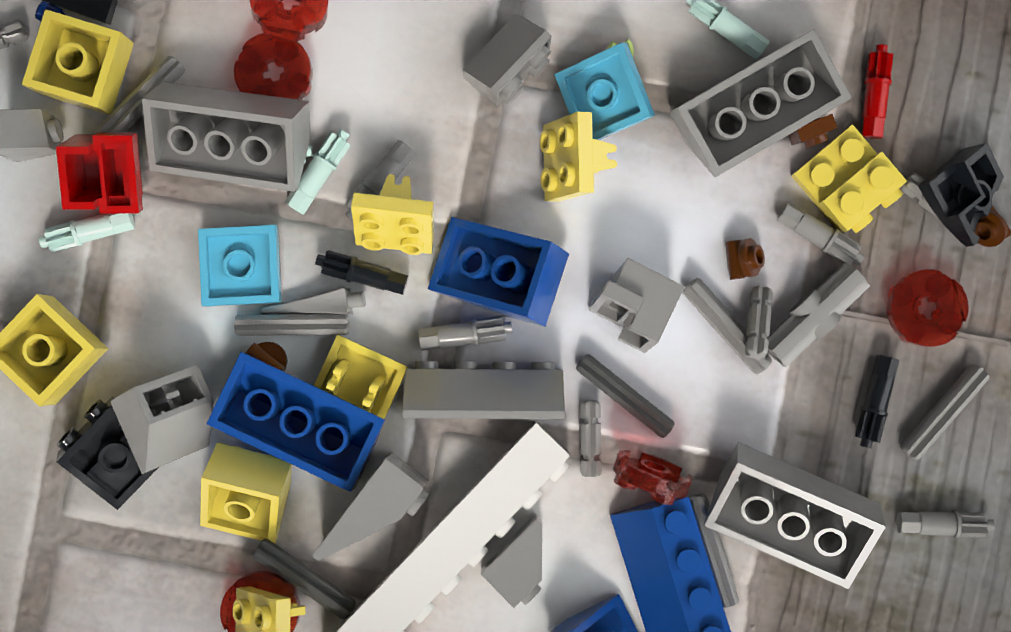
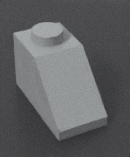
(28, 134)
(518, 565)

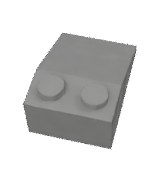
(382, 502)

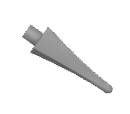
(332, 302)

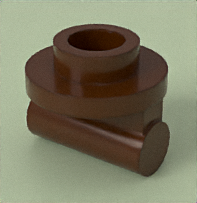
(992, 229)
(744, 258)
(269, 353)

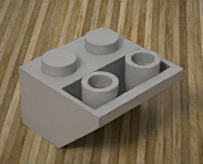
(508, 60)
(166, 417)

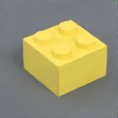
(78, 62)
(47, 350)

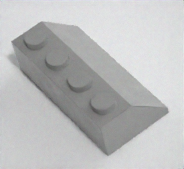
(761, 104)
(226, 135)
(484, 392)
(794, 515)

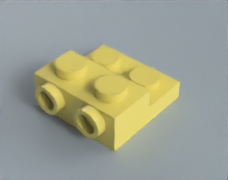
(850, 181)

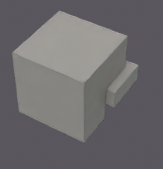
(639, 302)

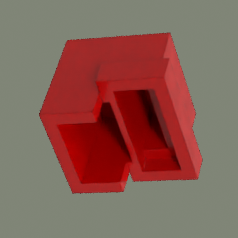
(100, 173)

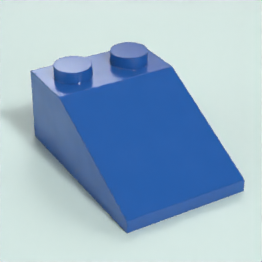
(499, 270)

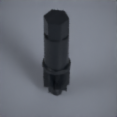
(361, 272)
(877, 399)

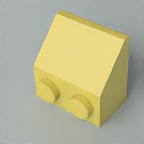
(244, 492)

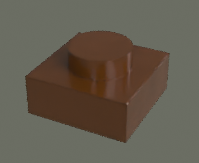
(813, 132)

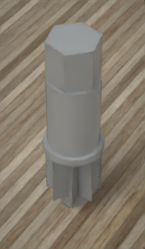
(393, 163)
(821, 235)
(465, 333)
(945, 523)

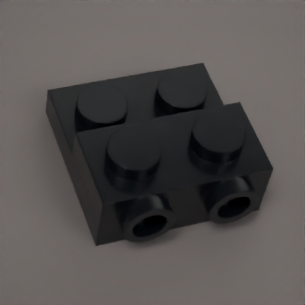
(102, 456)

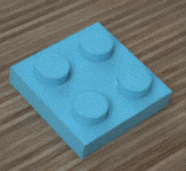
(609, 89)
(239, 265)

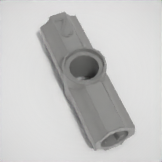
(816, 314)

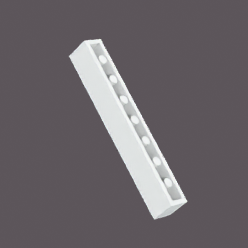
(461, 535)

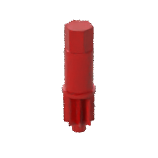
(876, 92)

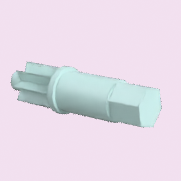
(728, 26)
(318, 171)
(85, 230)

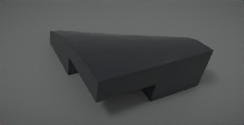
(963, 191)

